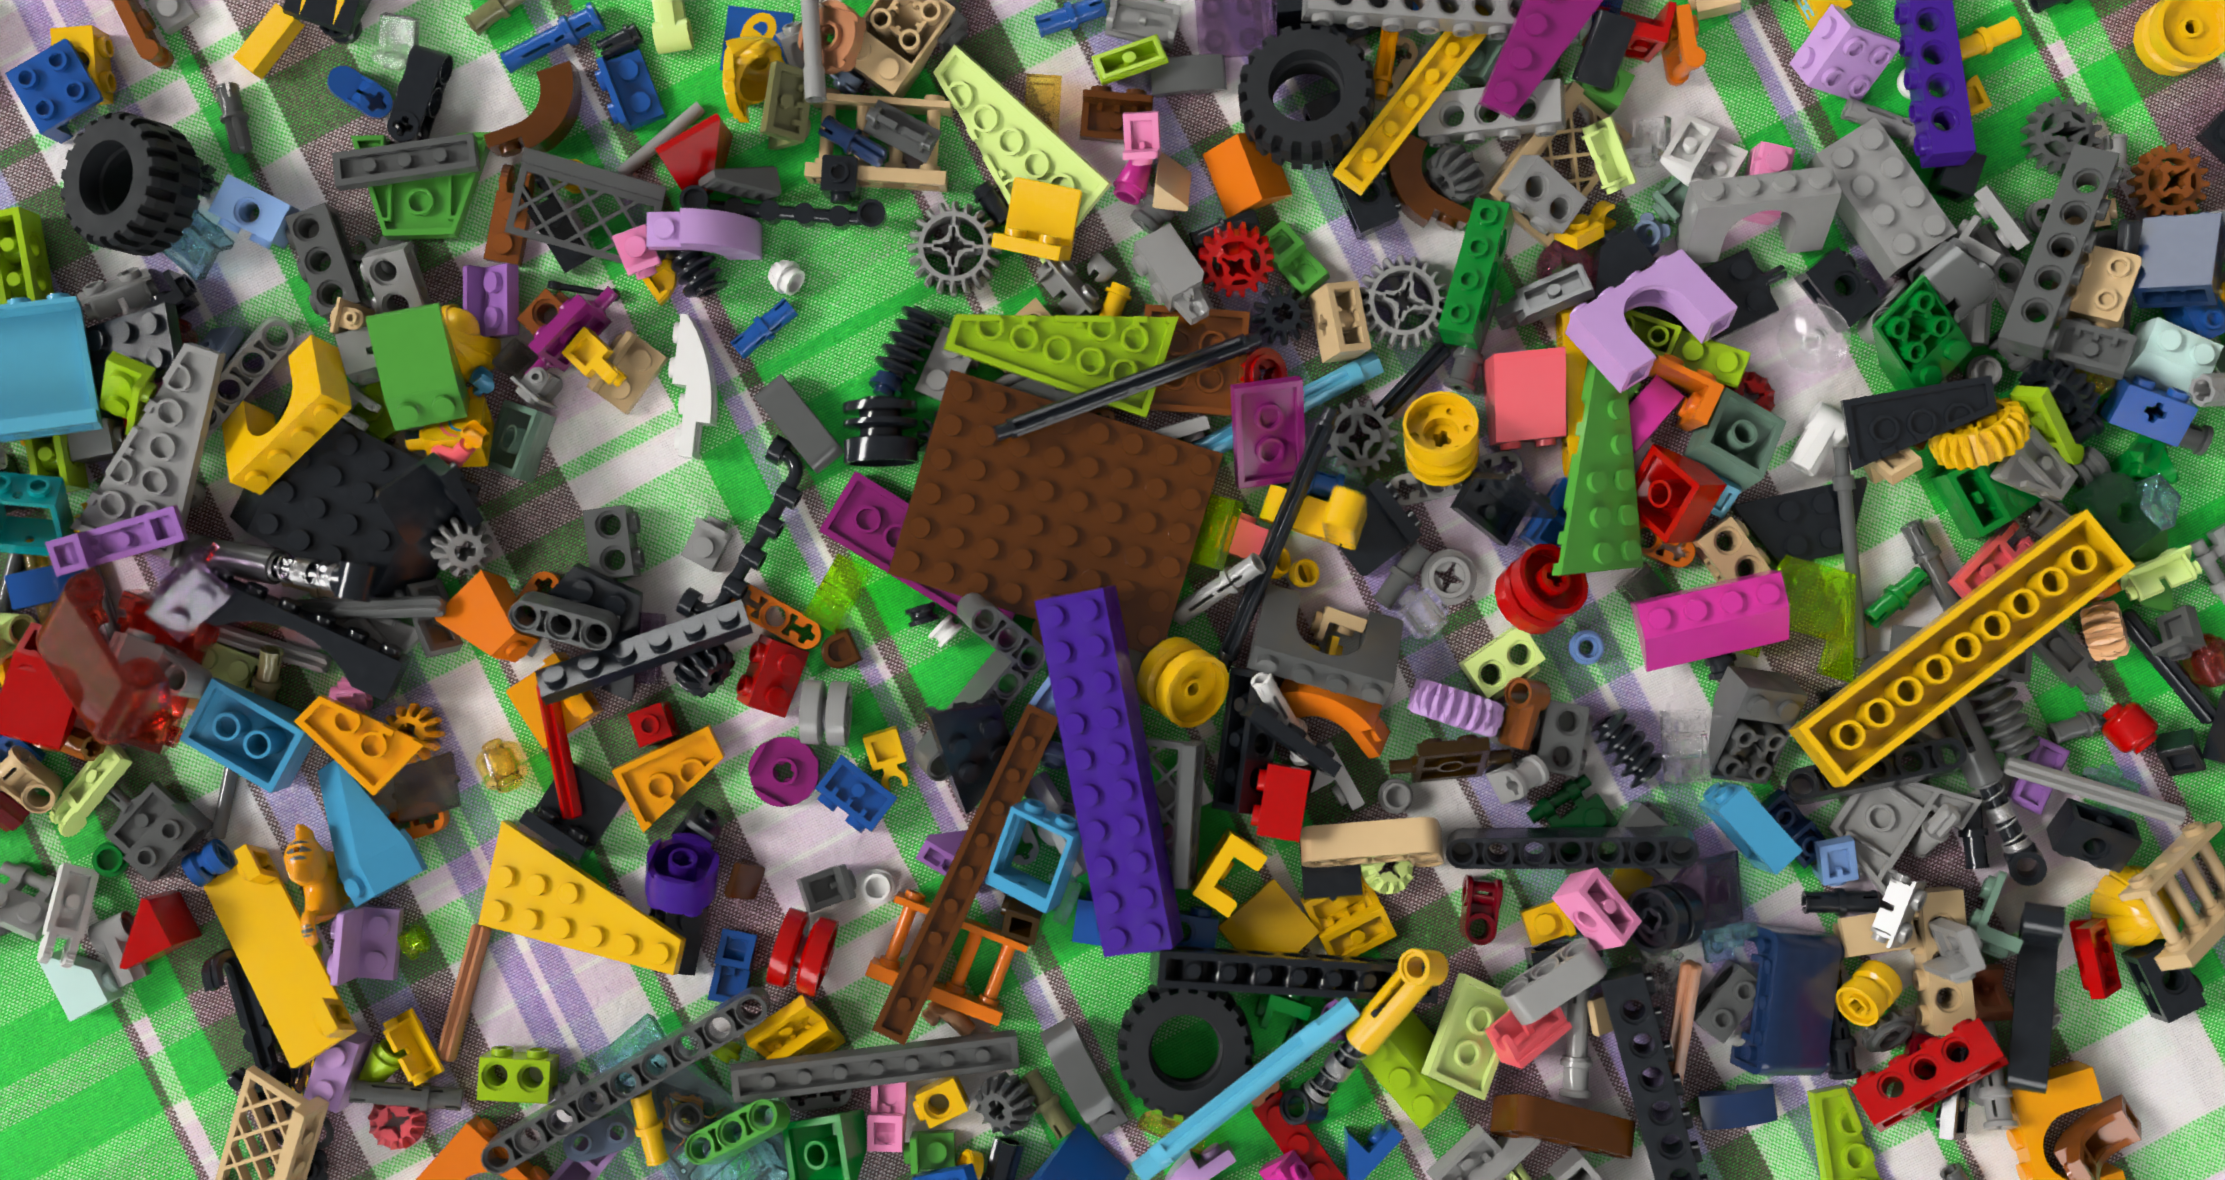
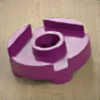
(765, 777)

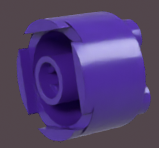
(681, 874)

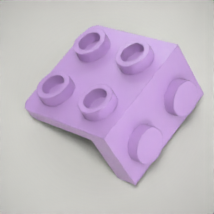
(1843, 56)

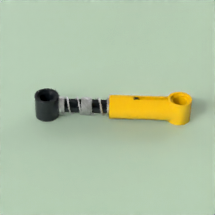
(1366, 1033)

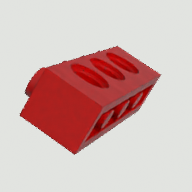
(1949, 1078)

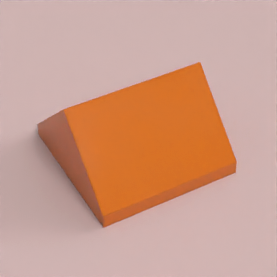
(1244, 176)

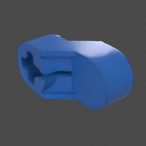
(344, 83)

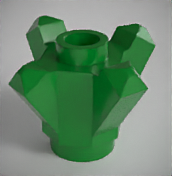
(2145, 459)

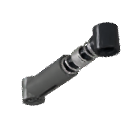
(272, 566)
(1984, 774)

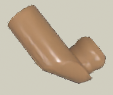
(954, 1018)

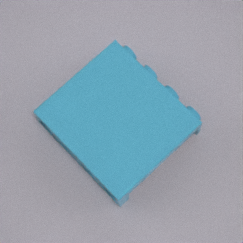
(45, 369)

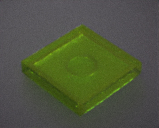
(1216, 532)

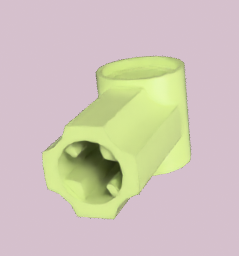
(671, 27)

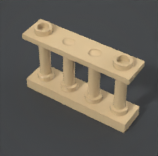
(895, 173)
(2201, 930)

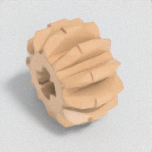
(2104, 630)

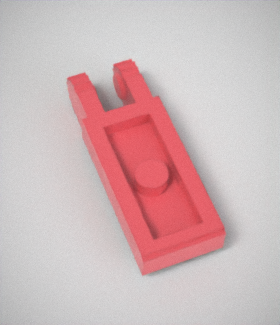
(1989, 559)

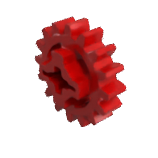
(1238, 273)

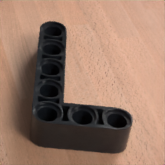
(2034, 997)

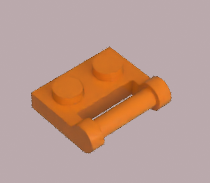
(1682, 42)

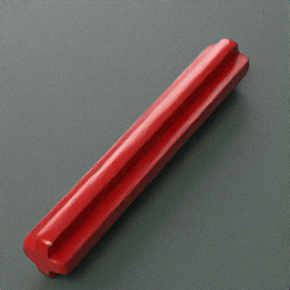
(560, 759)

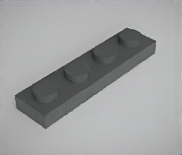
(406, 161)

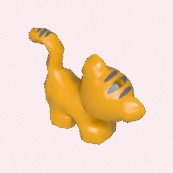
(317, 873)

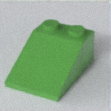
(417, 367)

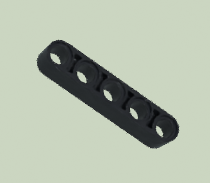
(1894, 773)

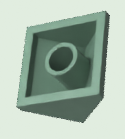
(519, 440)

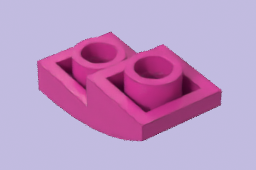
(1651, 409)

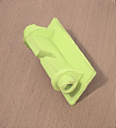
(1609, 155)
(2172, 564)

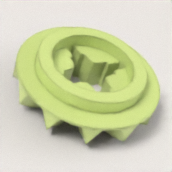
(1387, 881)

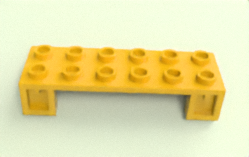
(277, 962)

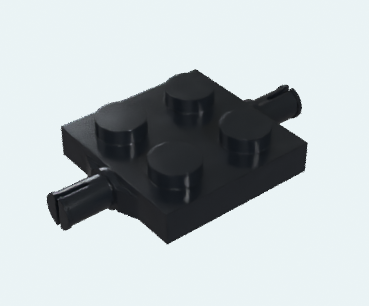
(1746, 287)

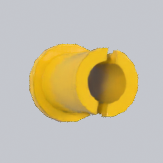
(1115, 300)

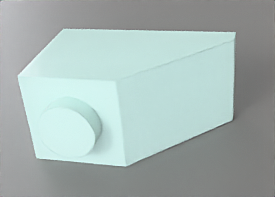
(83, 986)

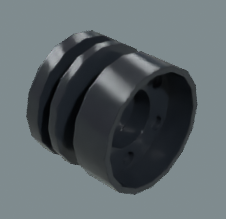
(880, 432)

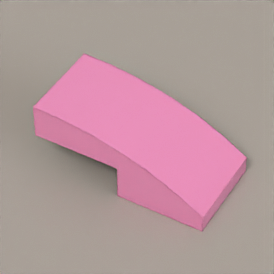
(887, 1118)

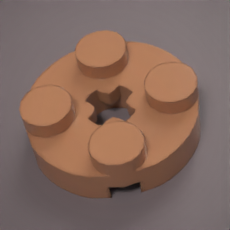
(848, 38)

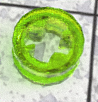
(414, 942)

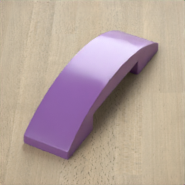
(117, 540)

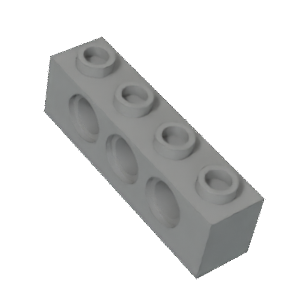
(1547, 119)

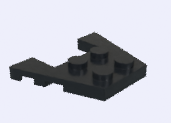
(600, 591)

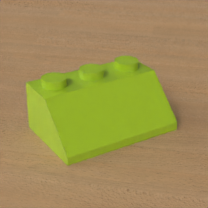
(1399, 1068)

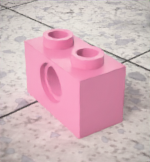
(1597, 909)

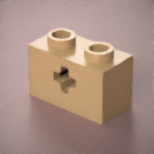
(1340, 321)

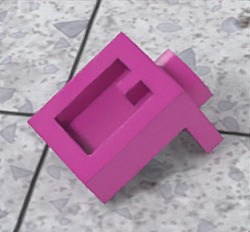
(1286, 1167)

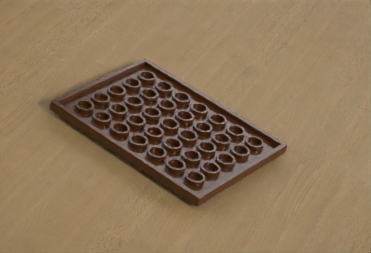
(1054, 509)

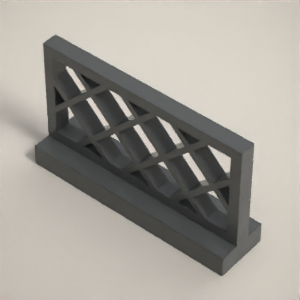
(586, 177)
(1187, 805)

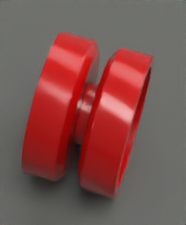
(1535, 598)
(798, 950)

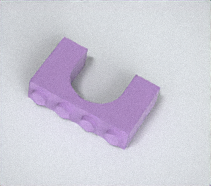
(1669, 284)

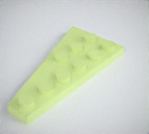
(1012, 136)

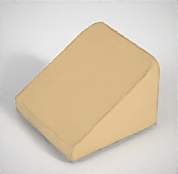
(1599, 1015)

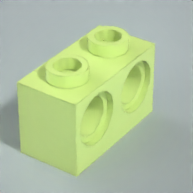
(1498, 654)

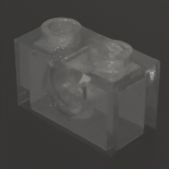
(1685, 745)

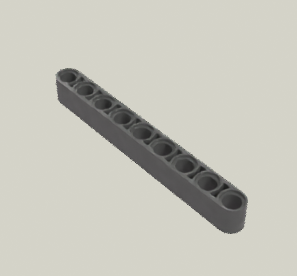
(614, 1091)

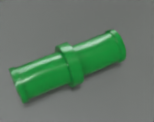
(1896, 597)

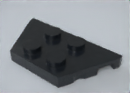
(1799, 522)
(970, 745)

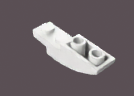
(693, 370)

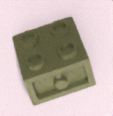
(785, 107)

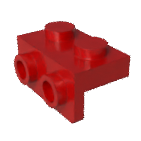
(771, 676)

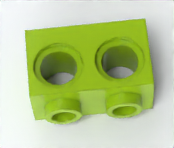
(519, 1084)

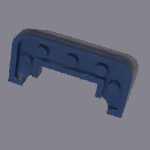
(1791, 1003)

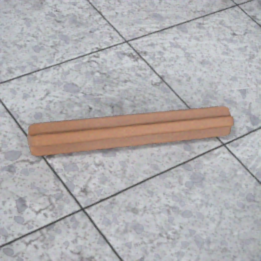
(463, 992)
(1683, 1014)

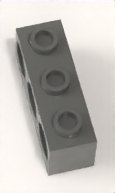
(331, 242)

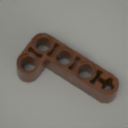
(1562, 1124)

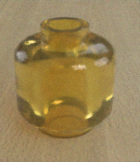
(501, 765)

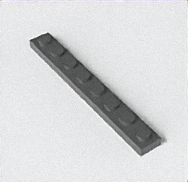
(874, 1066)

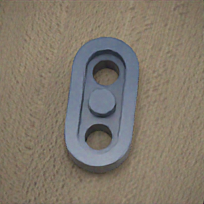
(599, 1138)

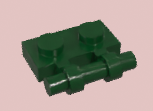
(1586, 812)

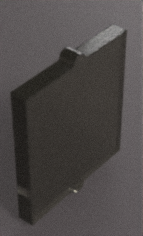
(426, 788)

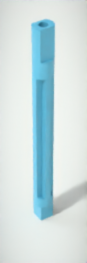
(1314, 395)
(1244, 1090)

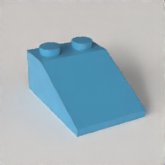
(248, 735)

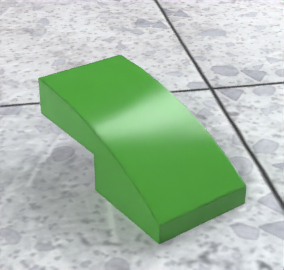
(1295, 261)

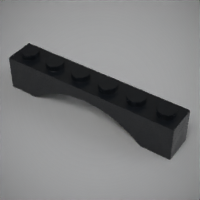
(366, 663)

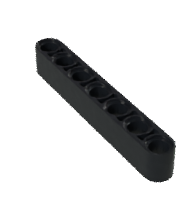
(1586, 858)

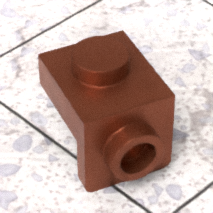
(1990, 996)

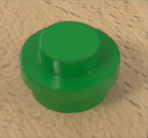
(109, 860)

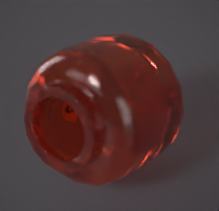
(2207, 663)

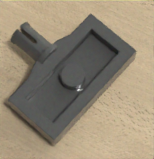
(137, 814)

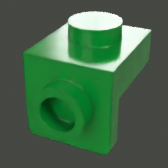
(1288, 1004)

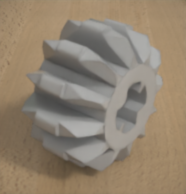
(468, 556)

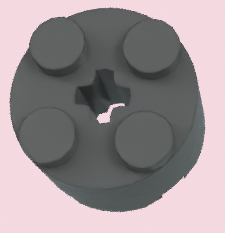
(1955, 277)

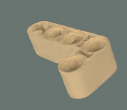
(1373, 842)

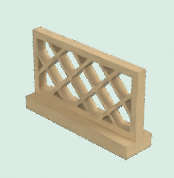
(1536, 145)
(299, 1132)

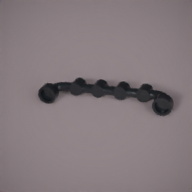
(869, 213)
(768, 526)

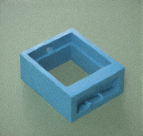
(1749, 827)
(1020, 884)

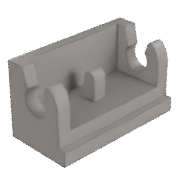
(1143, 18)

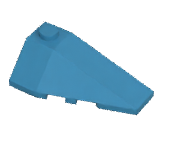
(366, 845)

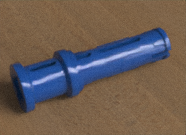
(567, 31)

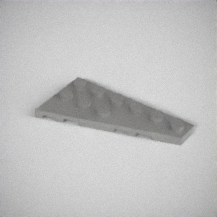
(165, 449)

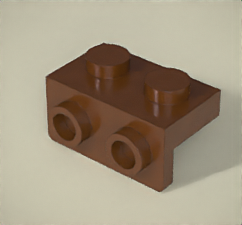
(1104, 112)

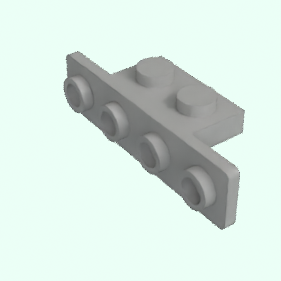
(1481, 1157)

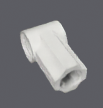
(1822, 431)

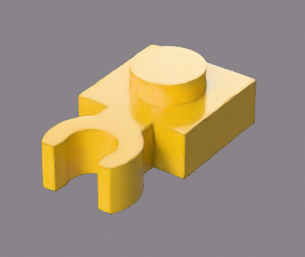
(886, 752)

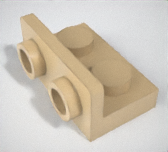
(638, 362)

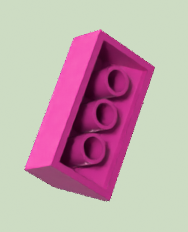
(1712, 619)

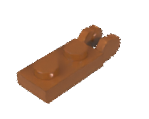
(502, 246)

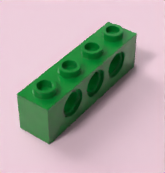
(1476, 273)

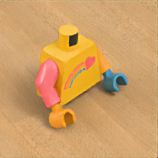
(465, 439)

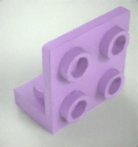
(365, 944)

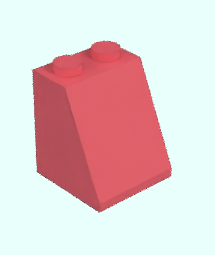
(1525, 397)

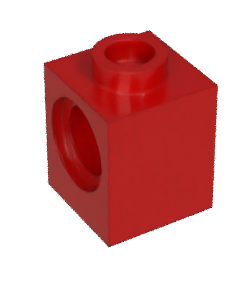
(654, 724)

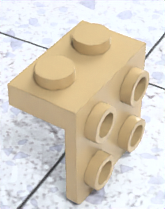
(2103, 287)

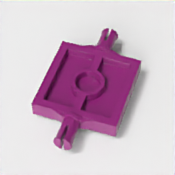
(571, 318)

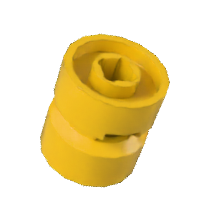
(1868, 993)

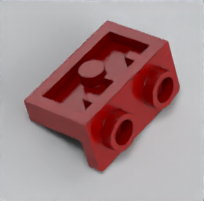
(2095, 957)

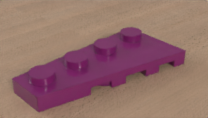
(1531, 49)

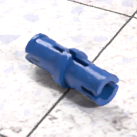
(1069, 16)
(764, 328)

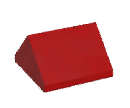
(159, 928)

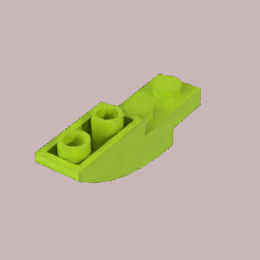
(1667, 338)

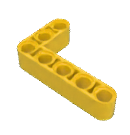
(1332, 521)

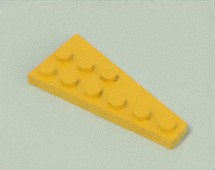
(561, 904)

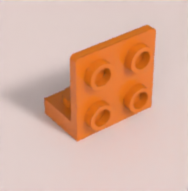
(1700, 385)

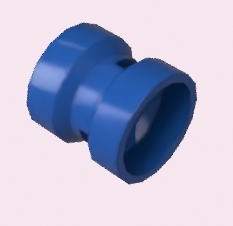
(211, 860)

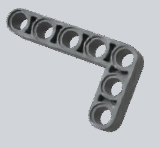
(1005, 661)

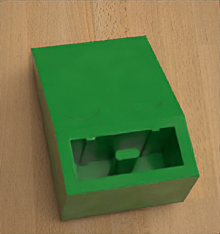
(1918, 339)
(1978, 501)

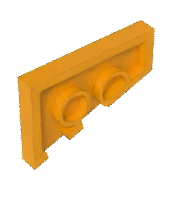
(358, 742)
(666, 773)

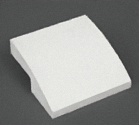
(1699, 155)

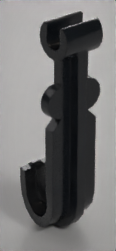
(259, 1035)

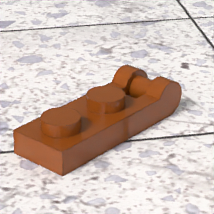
(140, 29)

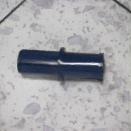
(853, 141)

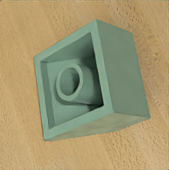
(1737, 440)

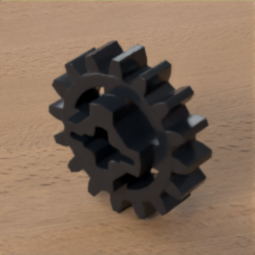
(2069, 389)

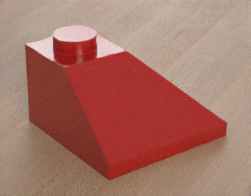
(697, 151)

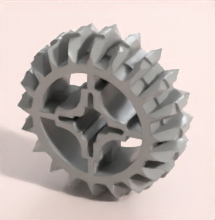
(937, 248)
(1418, 306)

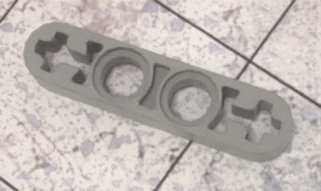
(1413, 497)

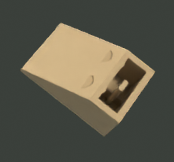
(900, 41)

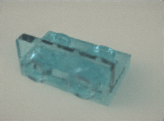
(199, 247)

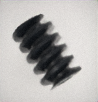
(695, 272)
(908, 341)
(1628, 747)

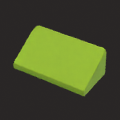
(1129, 59)

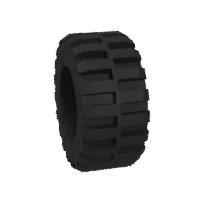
(1298, 54)
(131, 184)
(1171, 1093)

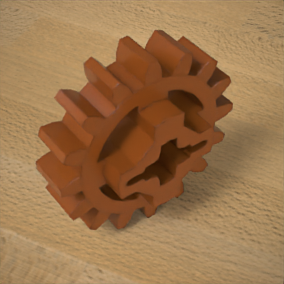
(2155, 173)

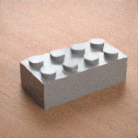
(1883, 199)

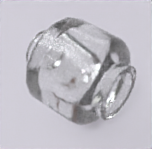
(1422, 613)

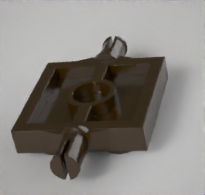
(1450, 759)

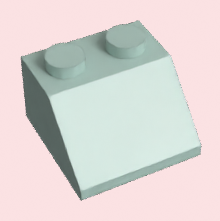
(2171, 355)

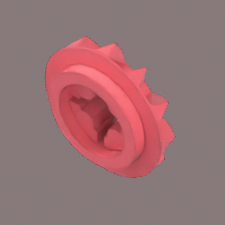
(411, 1129)

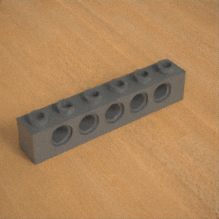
(2084, 167)

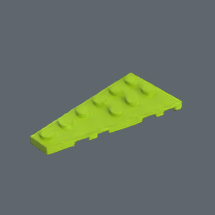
(1067, 349)

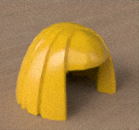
(470, 346)
(2129, 920)

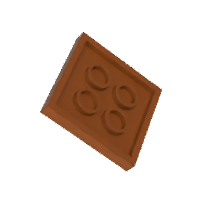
(1208, 389)

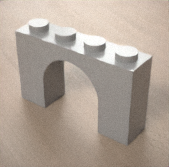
(1716, 205)

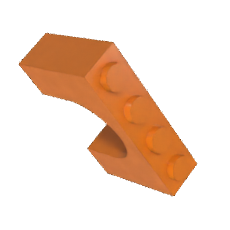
(463, 1156)

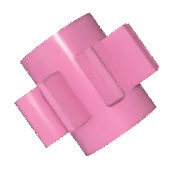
(351, 696)

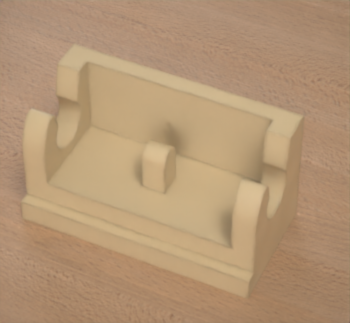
(1856, 936)

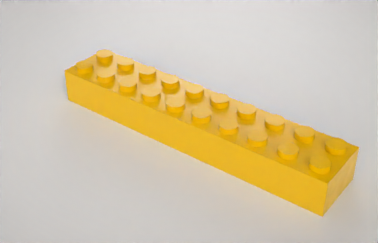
(1961, 648)

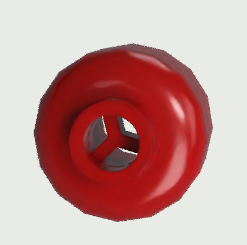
(2129, 727)

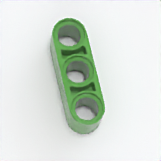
(721, 1132)

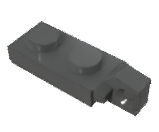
(1545, 297)
(2068, 660)

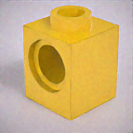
(952, 1089)

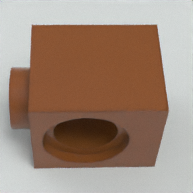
(533, 316)

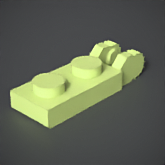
(88, 790)

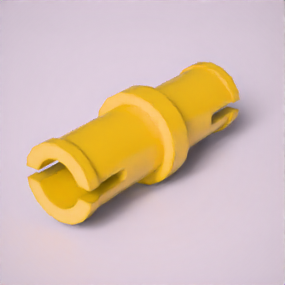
(1985, 39)
(649, 1128)

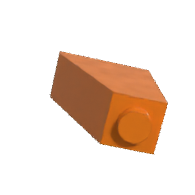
(482, 617)

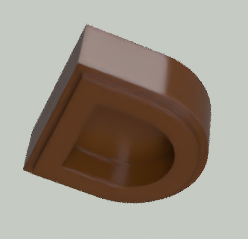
(841, 650)

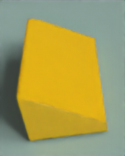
(268, 41)

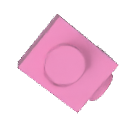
(1141, 137)

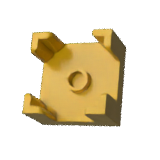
(1219, 865)

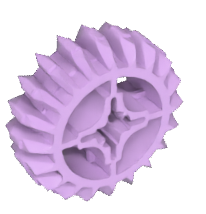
(1455, 707)

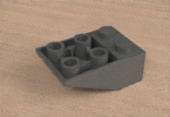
(1752, 723)

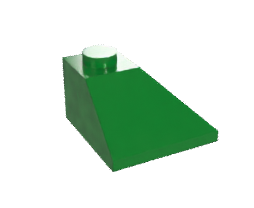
(826, 1146)

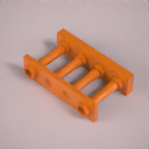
(953, 993)

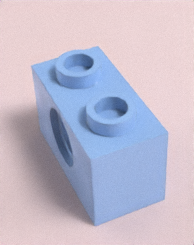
(237, 201)

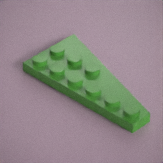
(1601, 486)

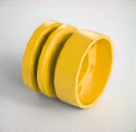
(1441, 438)

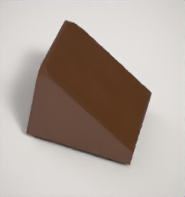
(744, 880)

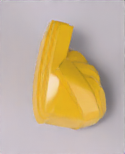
(747, 72)

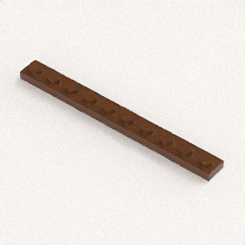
(965, 875)

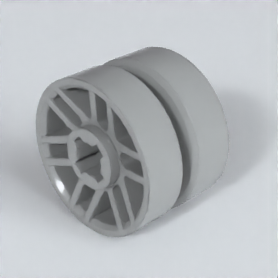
(825, 712)

